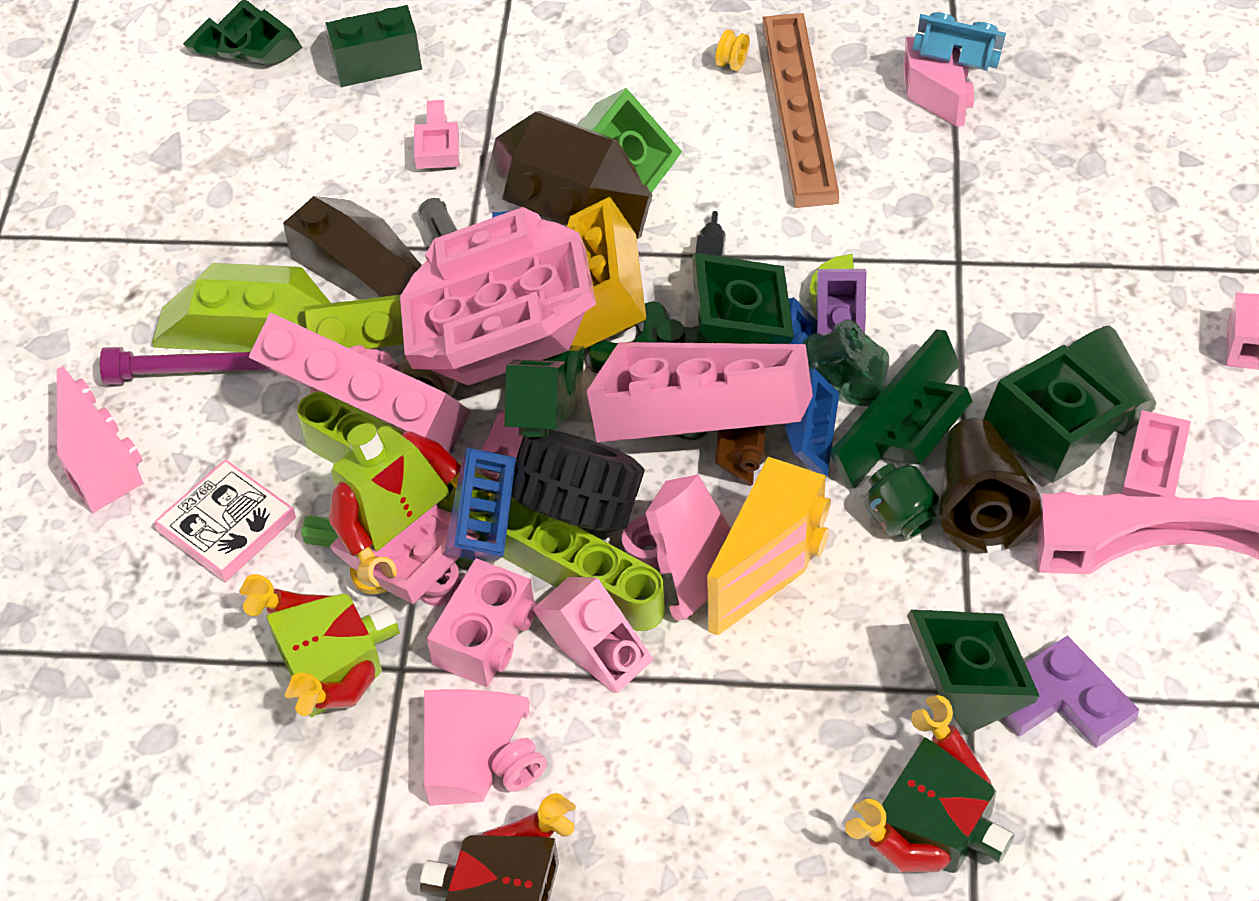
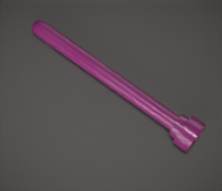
(120, 365)

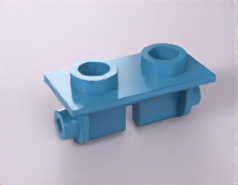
(974, 41)

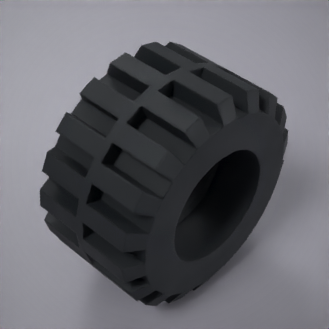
(576, 481)

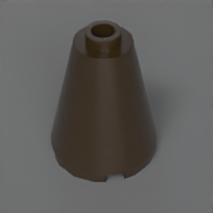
(985, 490)

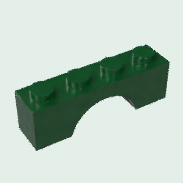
(543, 391)

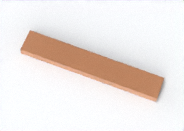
(800, 111)

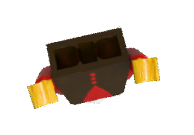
(505, 862)

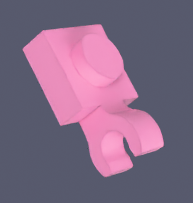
(438, 140)

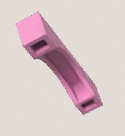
(1091, 530)

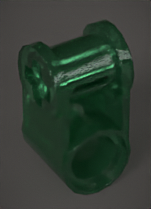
(849, 362)

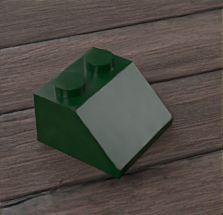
(374, 45)
(1056, 412)

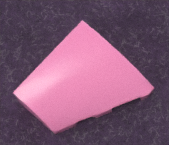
(687, 538)
(463, 738)

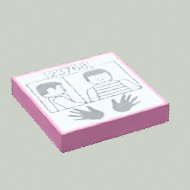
(225, 520)

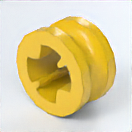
(732, 50)

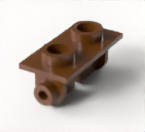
(741, 451)

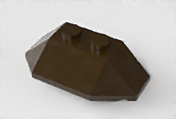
(565, 169)

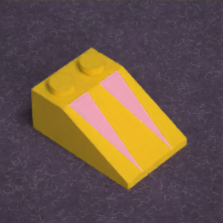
(768, 542)

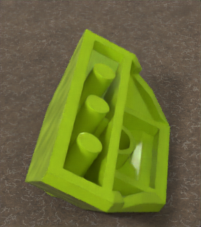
(231, 304)

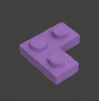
(1078, 688)

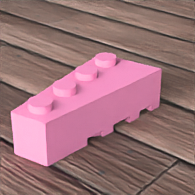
(697, 388)

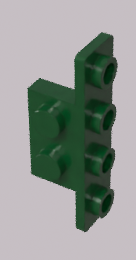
(907, 414)

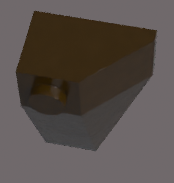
(349, 248)

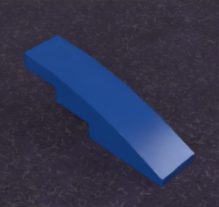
(813, 435)

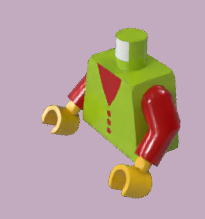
(384, 489)
(321, 643)

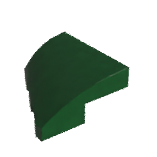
(245, 36)
(1109, 357)

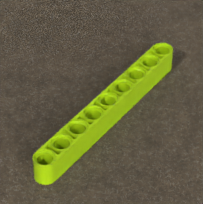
(325, 431)

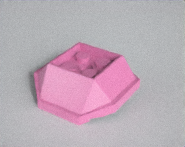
(496, 297)

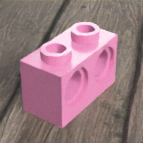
(473, 619)

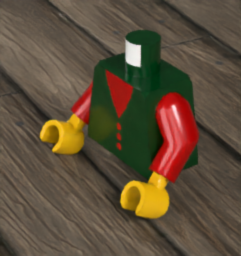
(936, 805)

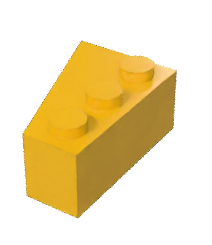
(613, 270)

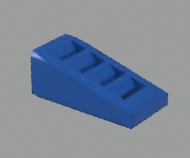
(460, 523)

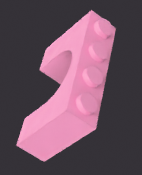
(359, 381)

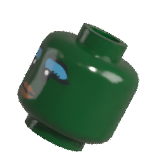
(901, 501)

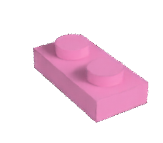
(1156, 455)

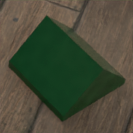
(741, 301)
(974, 664)

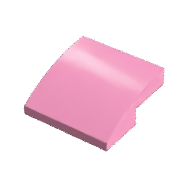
(416, 553)

